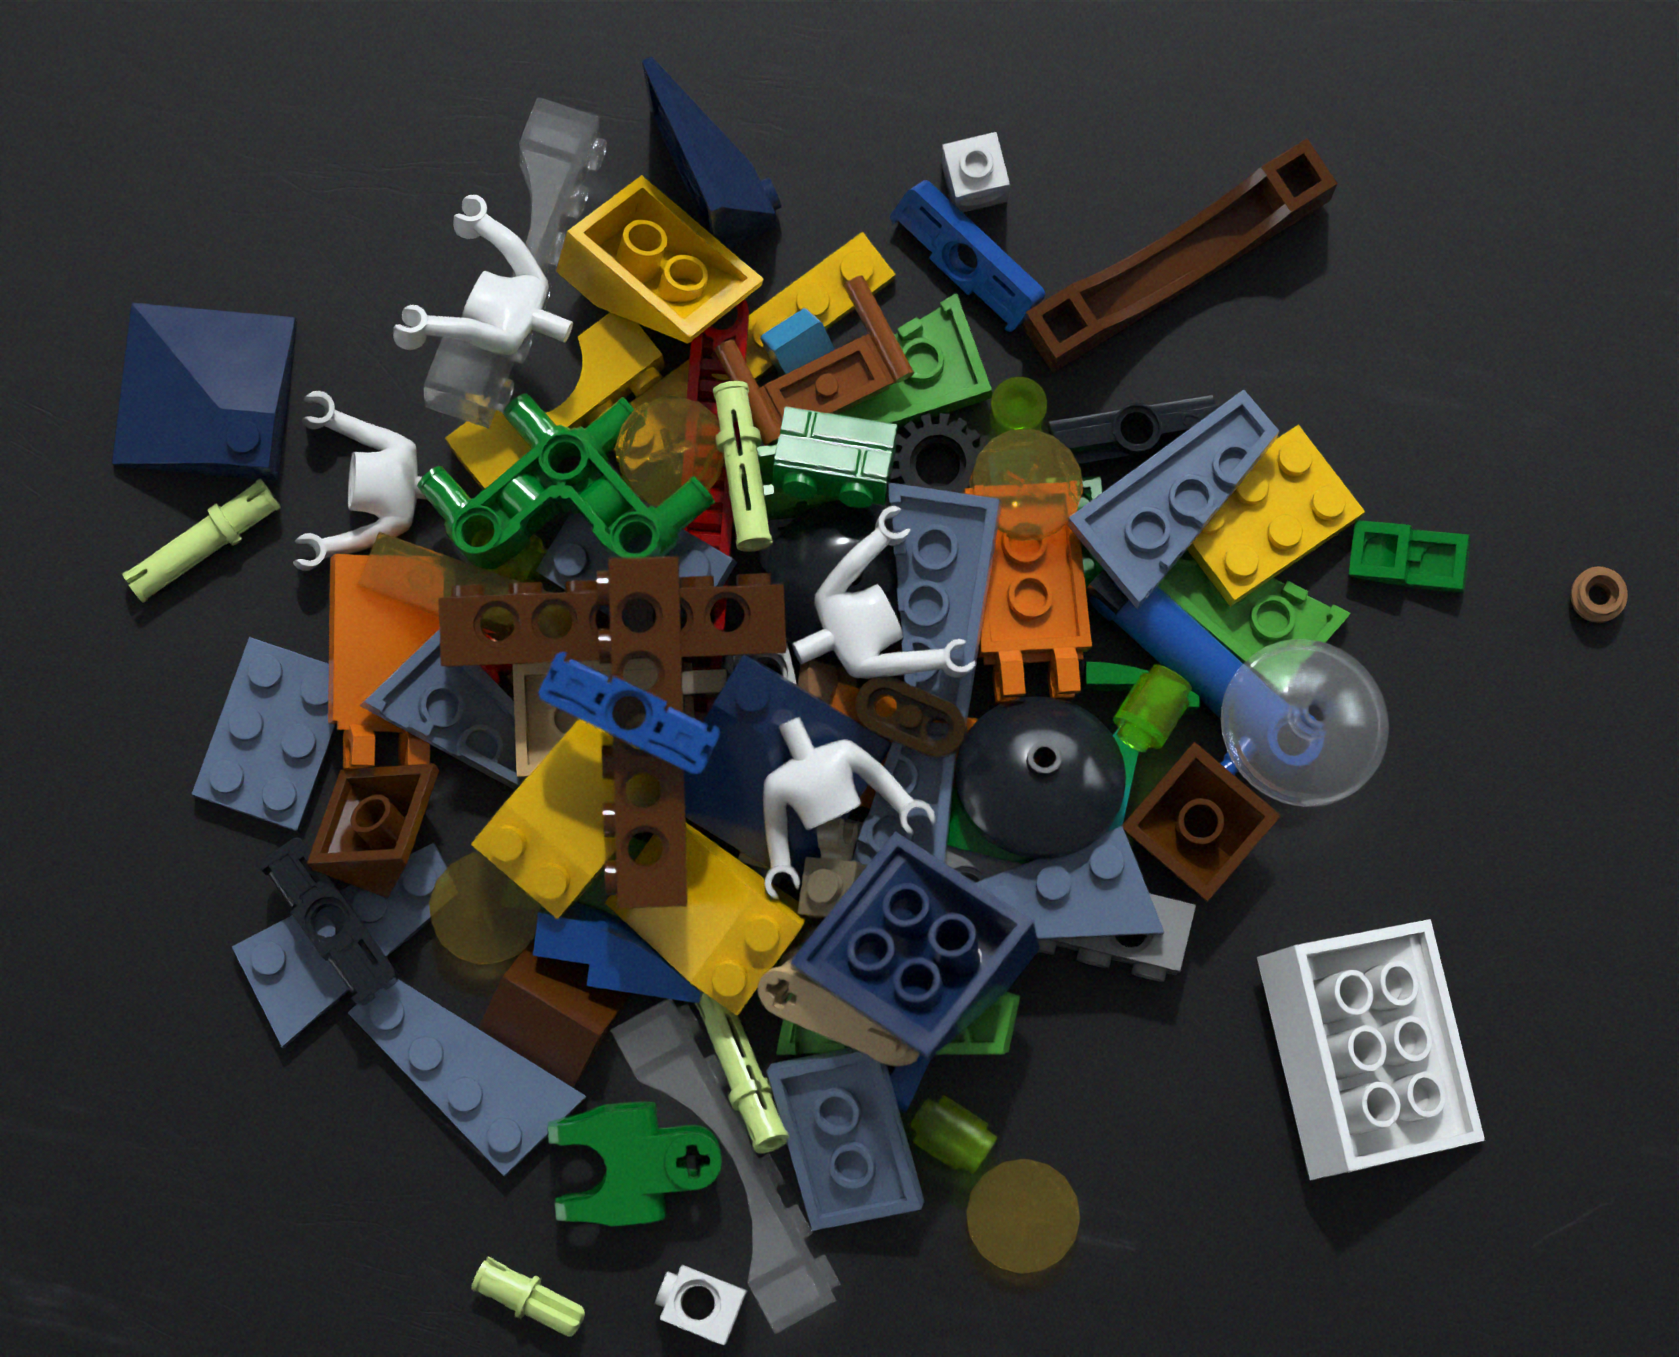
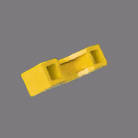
(615, 363)

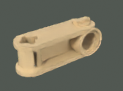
(827, 1015)

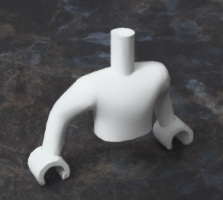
(499, 307)
(378, 483)
(863, 621)
(821, 788)

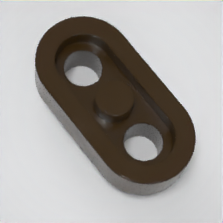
(912, 717)

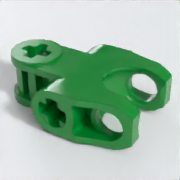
(638, 1163)

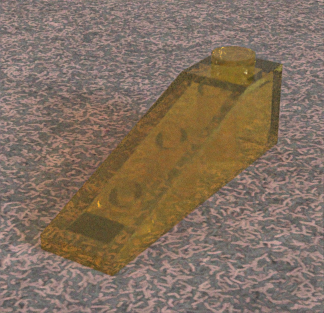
(422, 575)

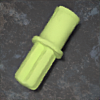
(528, 1297)

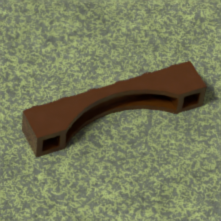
(1221, 233)

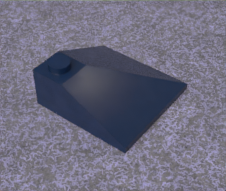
(714, 171)
(204, 391)
(730, 788)
(918, 947)

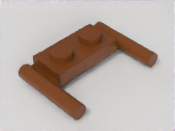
(831, 381)

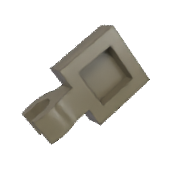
(830, 876)

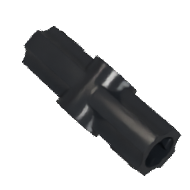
(1099, 438)

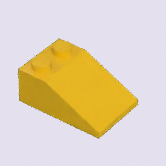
(654, 264)
(554, 823)
(727, 930)

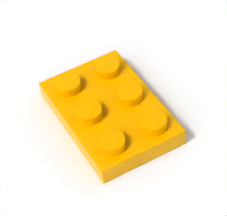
(1274, 518)

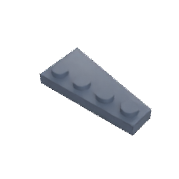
(1167, 501)
(943, 579)

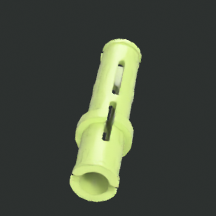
(733, 407)
(202, 540)
(750, 1090)

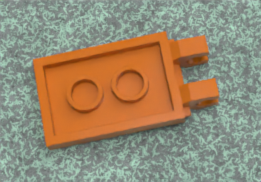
(1036, 613)
(366, 646)

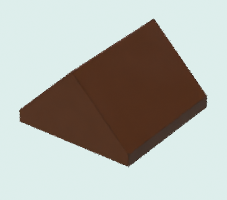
(1200, 821)
(372, 825)
(552, 1014)

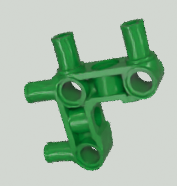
(535, 493)

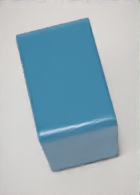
(796, 342)

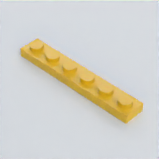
(817, 290)

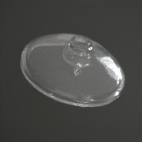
(1278, 741)

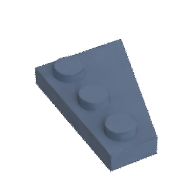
(452, 710)
(1081, 893)

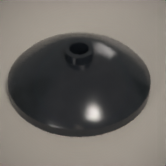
(812, 549)
(1034, 807)

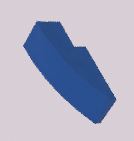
(614, 952)

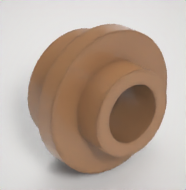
(1611, 583)

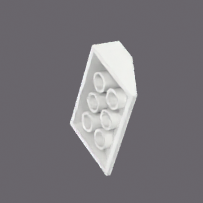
(1370, 1048)

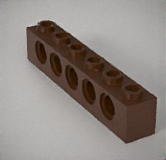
(466, 644)
(664, 880)

